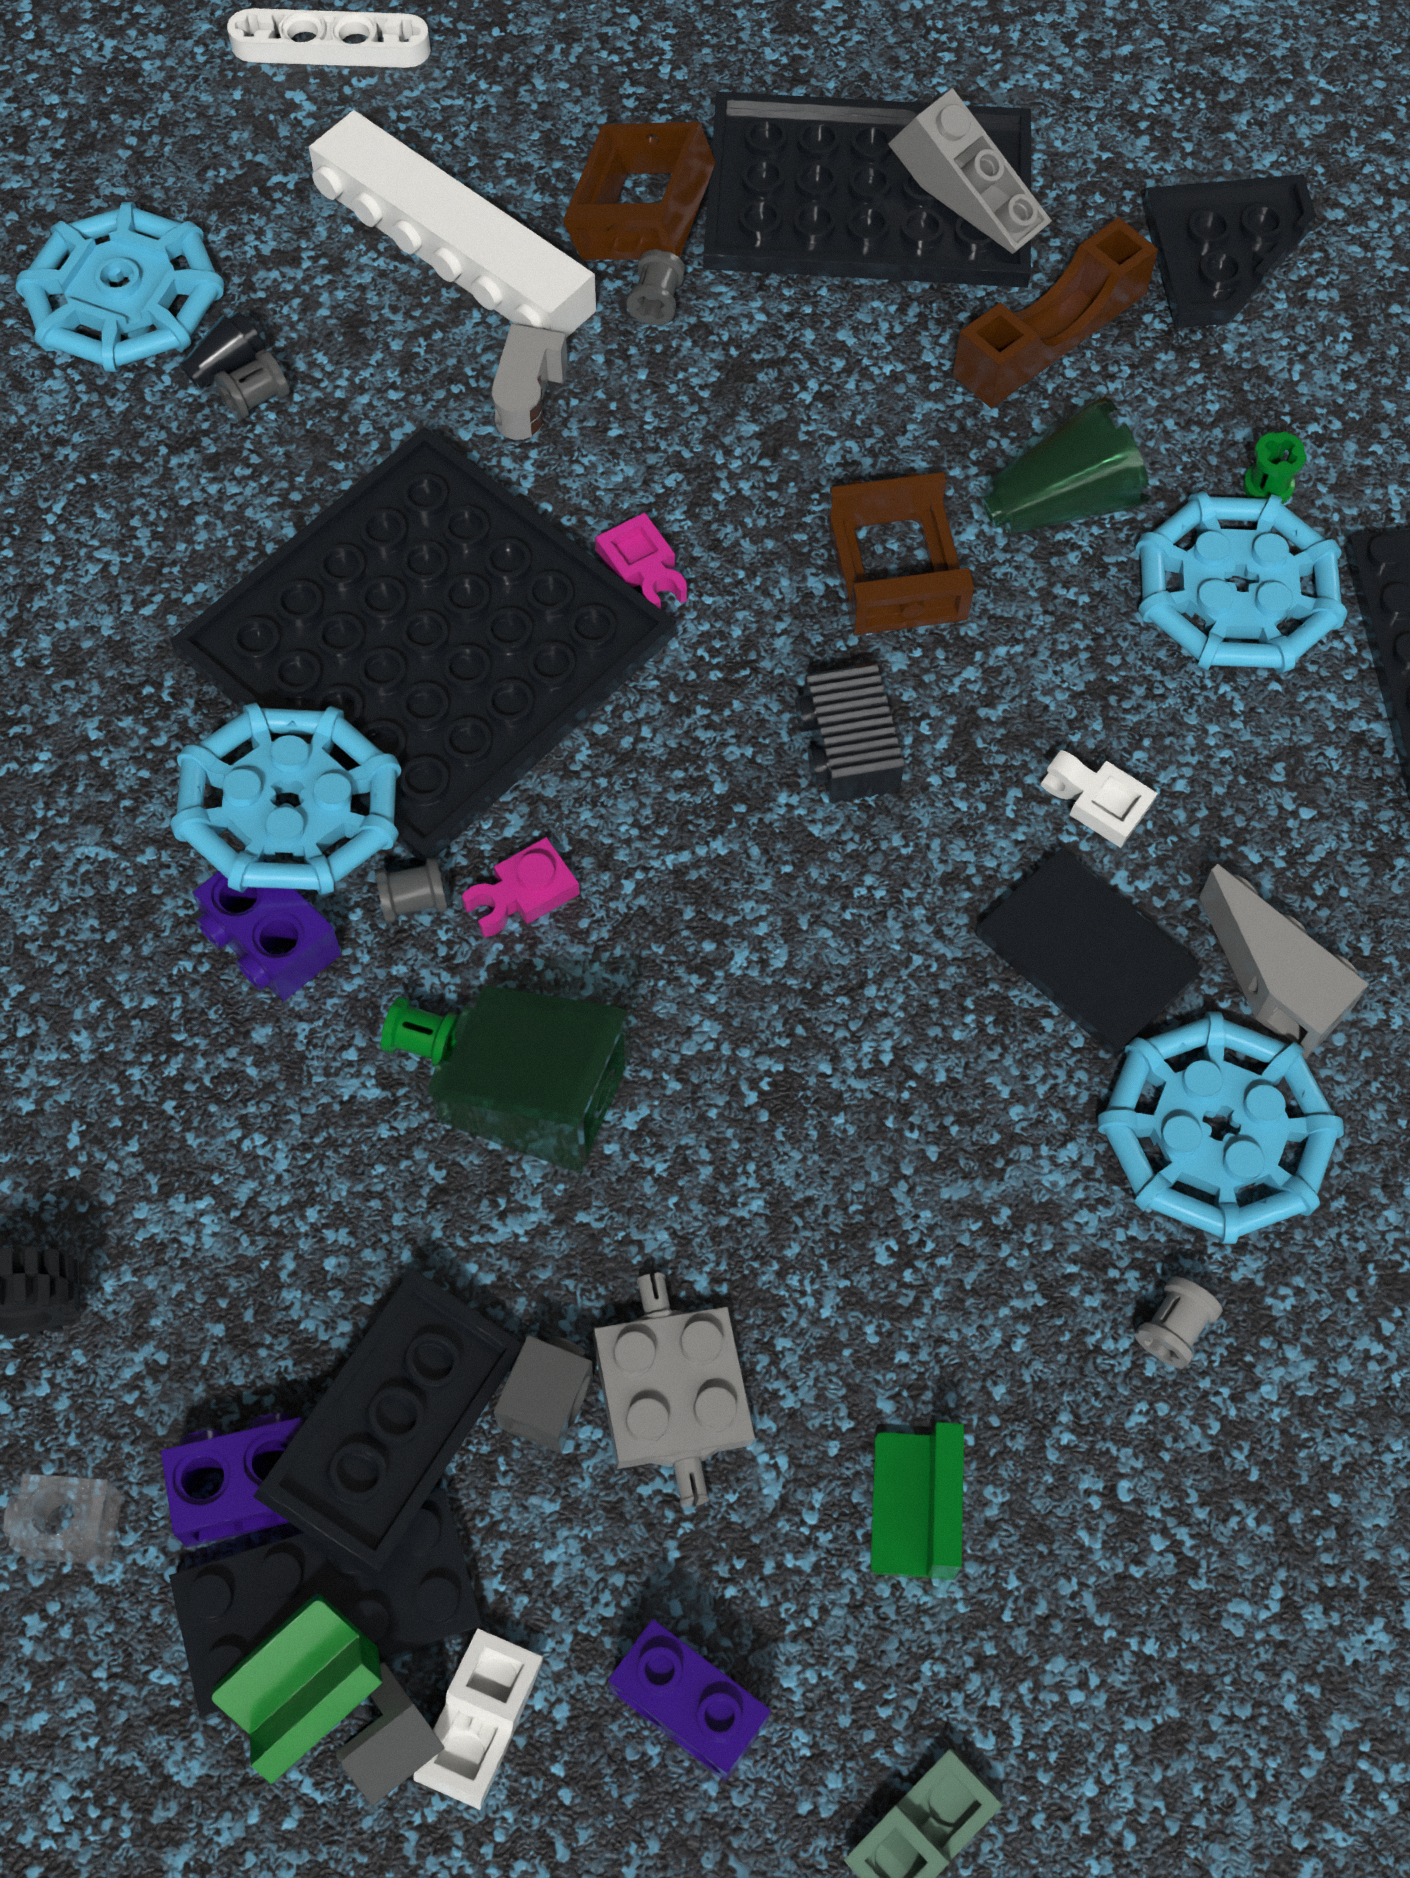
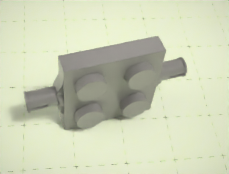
(672, 1388)

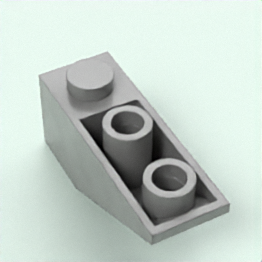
(968, 173)
(1283, 972)

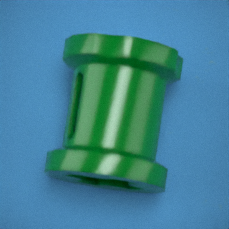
(1270, 465)
(419, 1031)

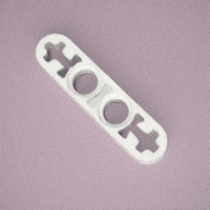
(330, 30)

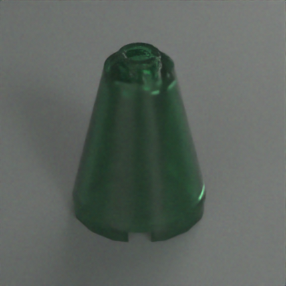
(1070, 475)

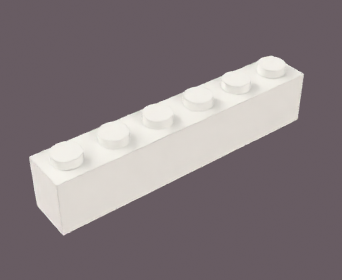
(451, 227)

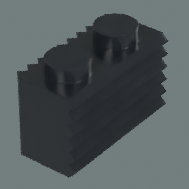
(851, 732)

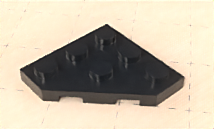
(1224, 241)

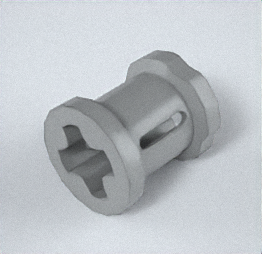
(1178, 1322)

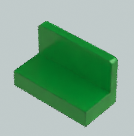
(918, 1503)
(299, 1684)

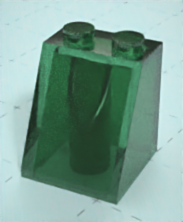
(533, 1073)

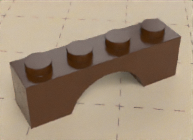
(1010, 348)

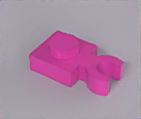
(642, 558)
(527, 883)

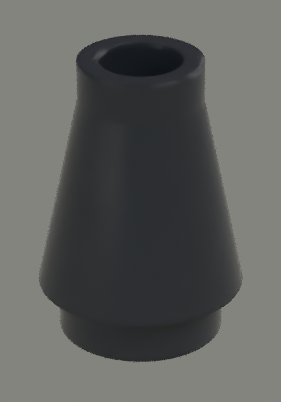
(225, 348)

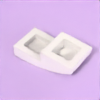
(480, 1717)

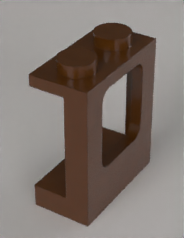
(905, 600)

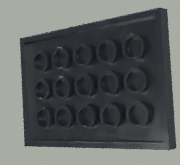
(825, 195)

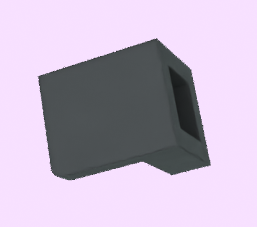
(391, 1745)

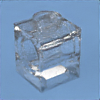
(89, 1535)

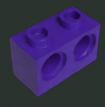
(252, 934)
(241, 1458)
(689, 1700)

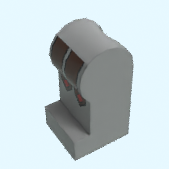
(526, 365)

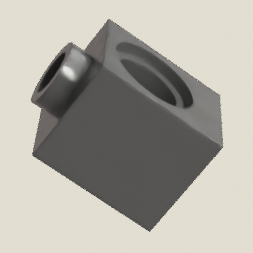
(545, 1392)

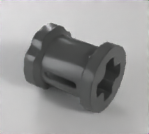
(653, 296)
(251, 384)
(410, 890)

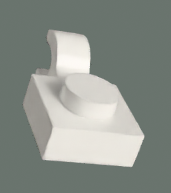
(1105, 800)

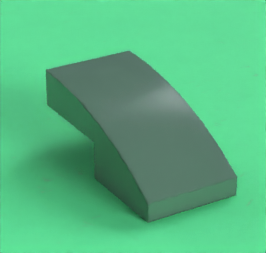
(927, 1824)

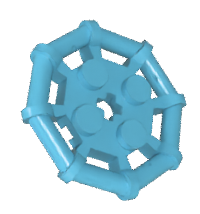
(126, 308)
(1248, 554)
(280, 768)
(1252, 1109)

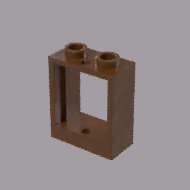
(627, 230)

